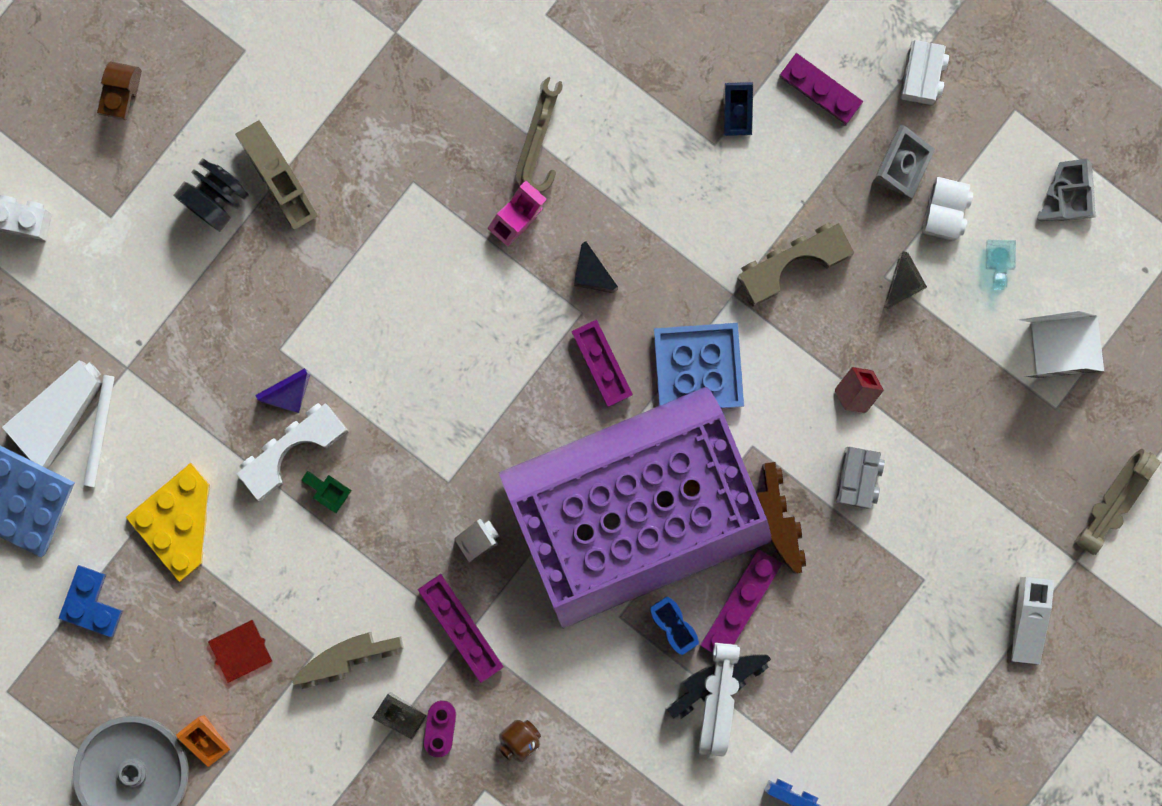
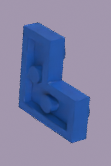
(82, 604)

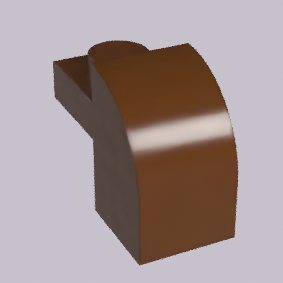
(119, 85)

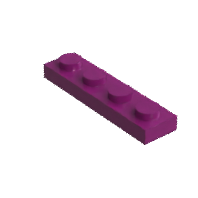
(742, 600)
(460, 628)

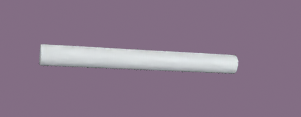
(99, 430)

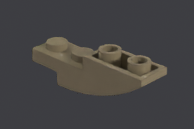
(276, 174)
(335, 660)

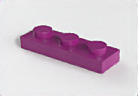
(821, 88)
(602, 363)

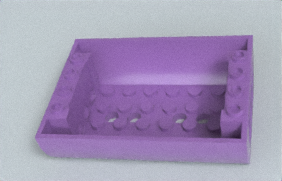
(623, 474)

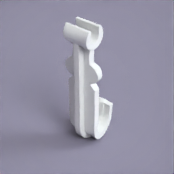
(719, 703)

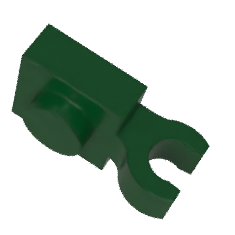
(329, 492)

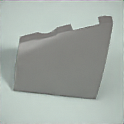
(1071, 193)

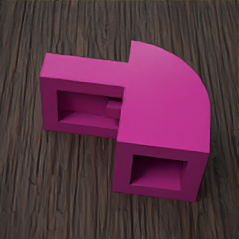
(517, 214)

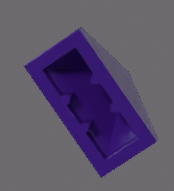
(287, 393)

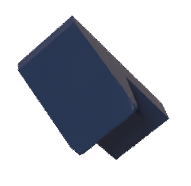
(738, 108)

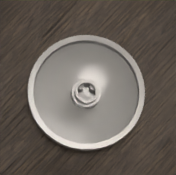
(130, 765)

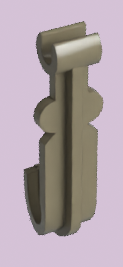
(536, 136)
(1118, 499)

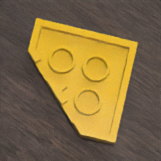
(175, 521)

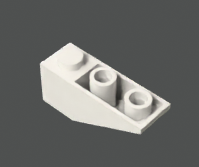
(477, 539)
(1032, 619)

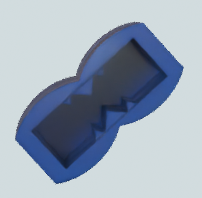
(678, 632)

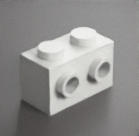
(24, 220)

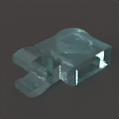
(1000, 257)

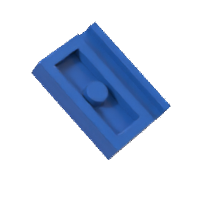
(782, 791)

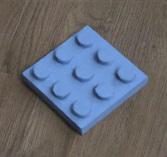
(697, 359)
(30, 502)

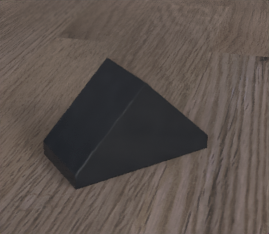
(592, 273)

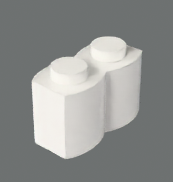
(947, 208)

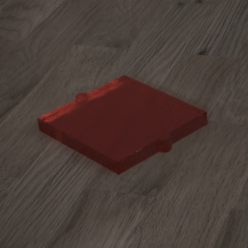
(240, 651)

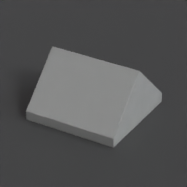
(904, 163)

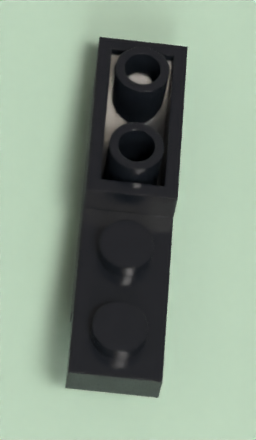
(696, 688)

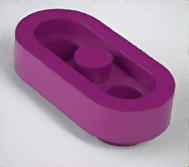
(440, 728)

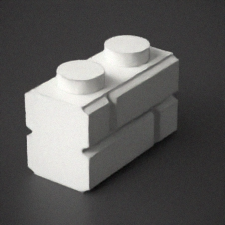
(923, 72)

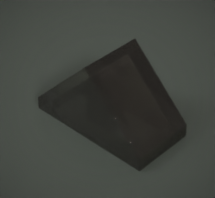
(905, 281)
(399, 715)

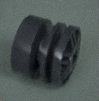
(211, 194)

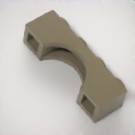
(826, 247)

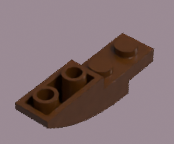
(783, 531)

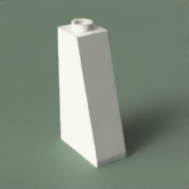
(50, 418)

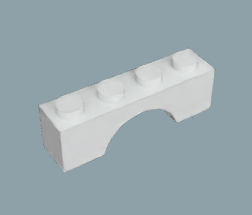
(263, 473)

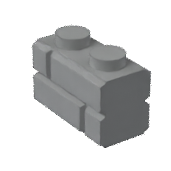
(859, 478)

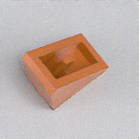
(203, 740)

